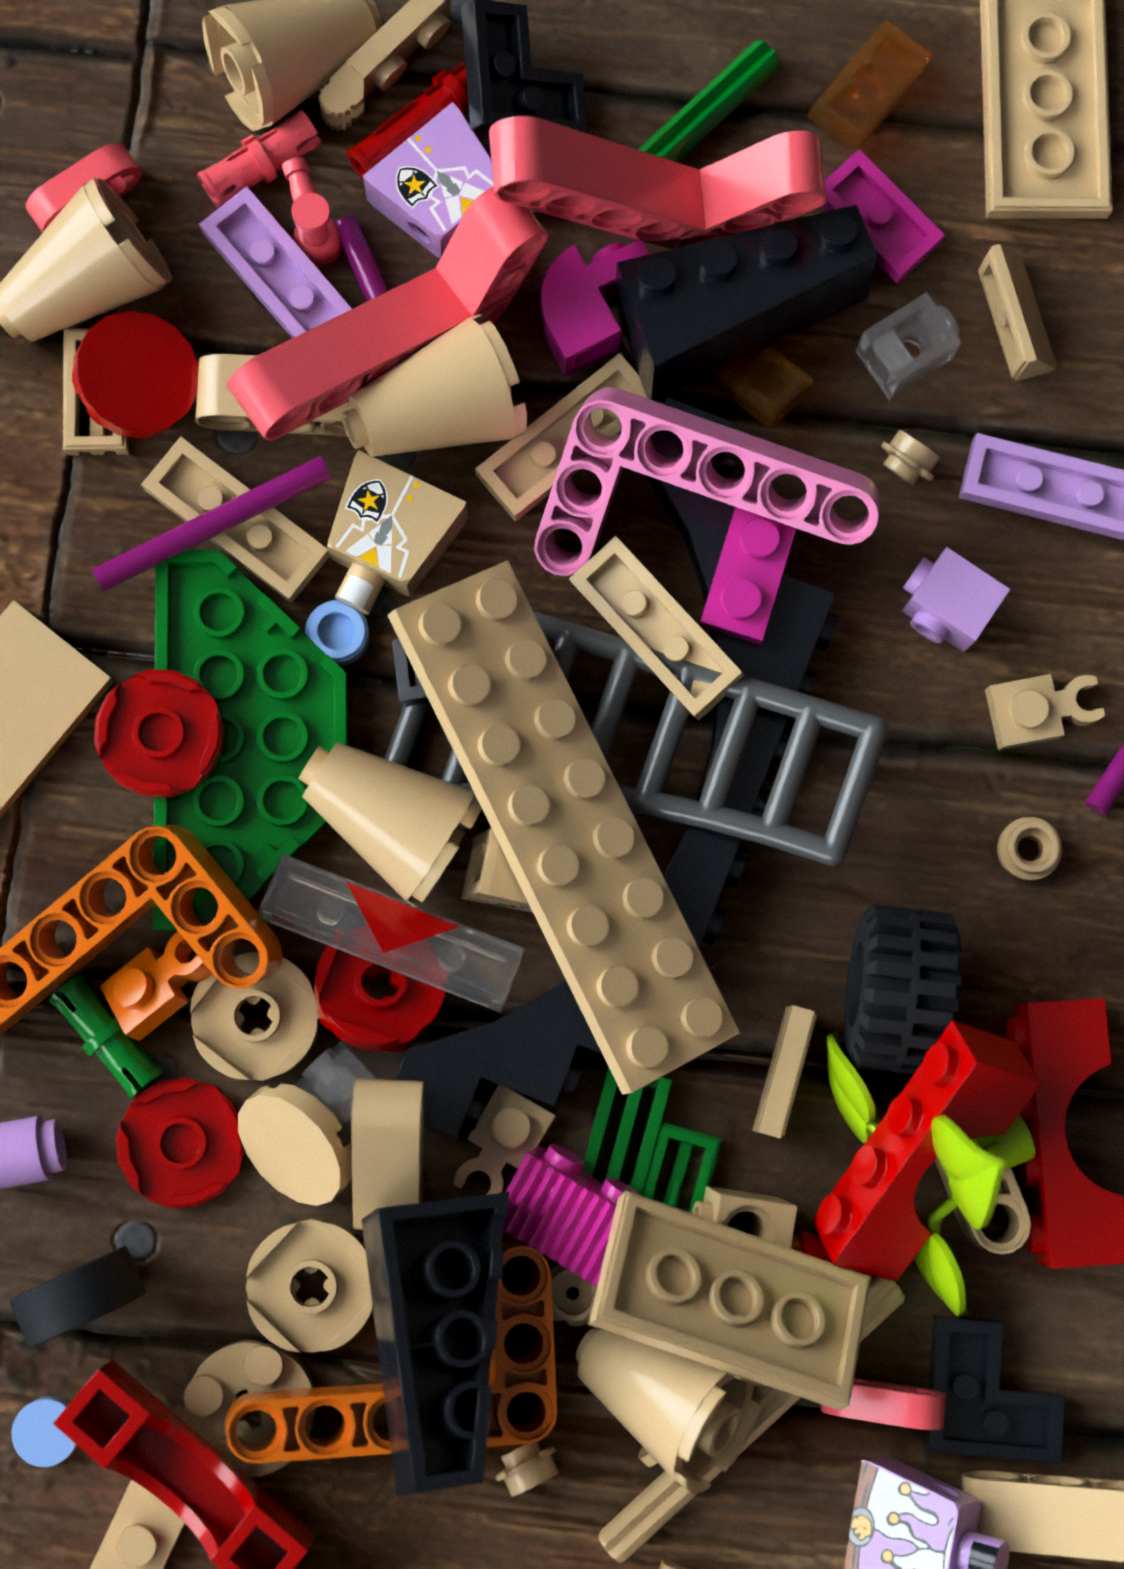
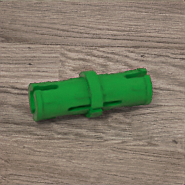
(105, 1036)

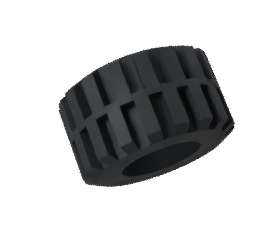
(900, 986)

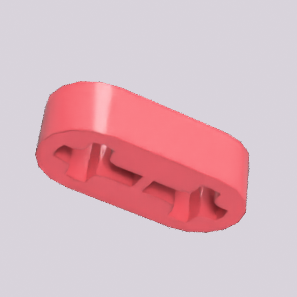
(109, 163)
(894, 1405)

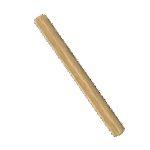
(666, 1498)

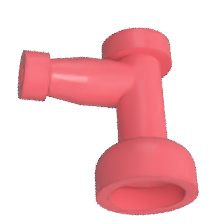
(314, 228)

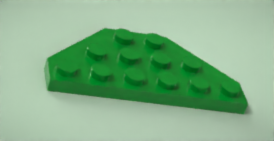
(276, 706)

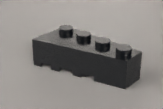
(737, 293)
(435, 1331)

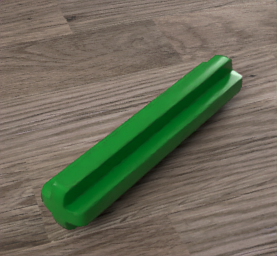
(714, 103)

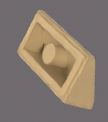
(1016, 314)

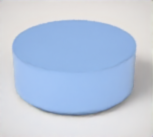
(339, 631)
(35, 1435)

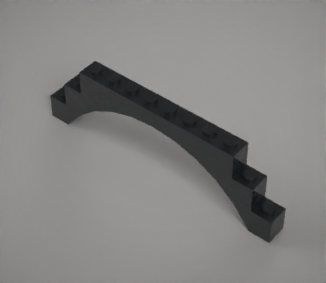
(536, 1043)

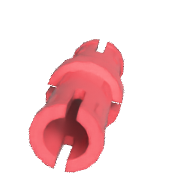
(259, 158)

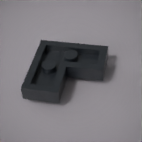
(501, 72)
(979, 1413)

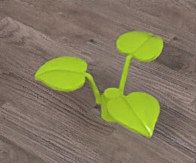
(971, 1165)

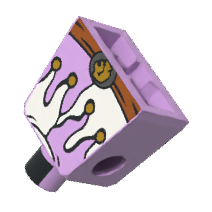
(916, 1523)

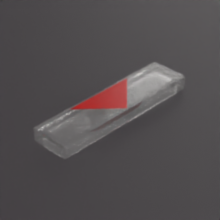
(391, 933)

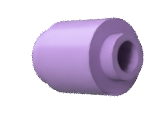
(31, 1151)

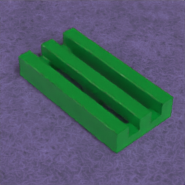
(662, 1087)
(687, 1139)

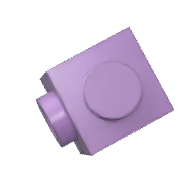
(952, 599)

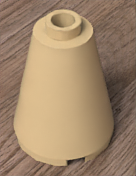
(283, 50)
(81, 266)
(440, 396)
(390, 815)
(670, 1404)

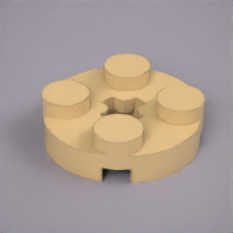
(261, 1053)
(273, 1286)
(238, 1368)

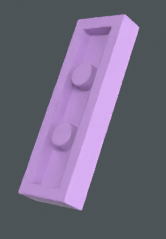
(272, 264)
(1045, 485)

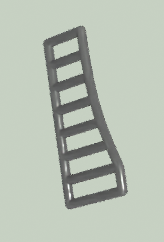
(710, 809)

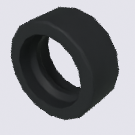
(77, 1297)

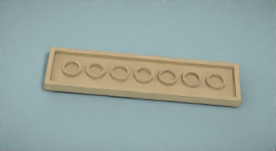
(564, 826)

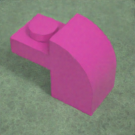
(575, 305)

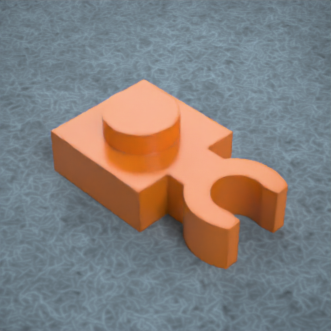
(150, 986)

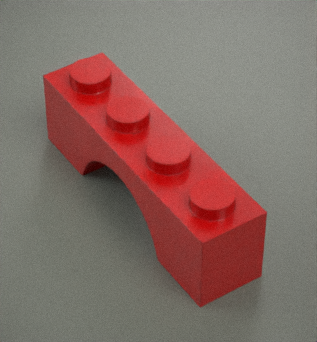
(871, 1212)
(1070, 1216)
(147, 1442)

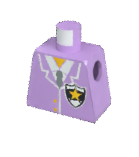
(431, 179)

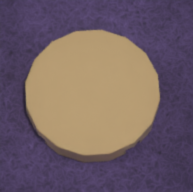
(295, 1144)

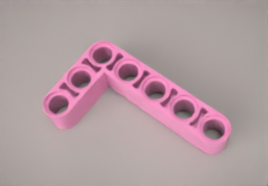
(692, 471)

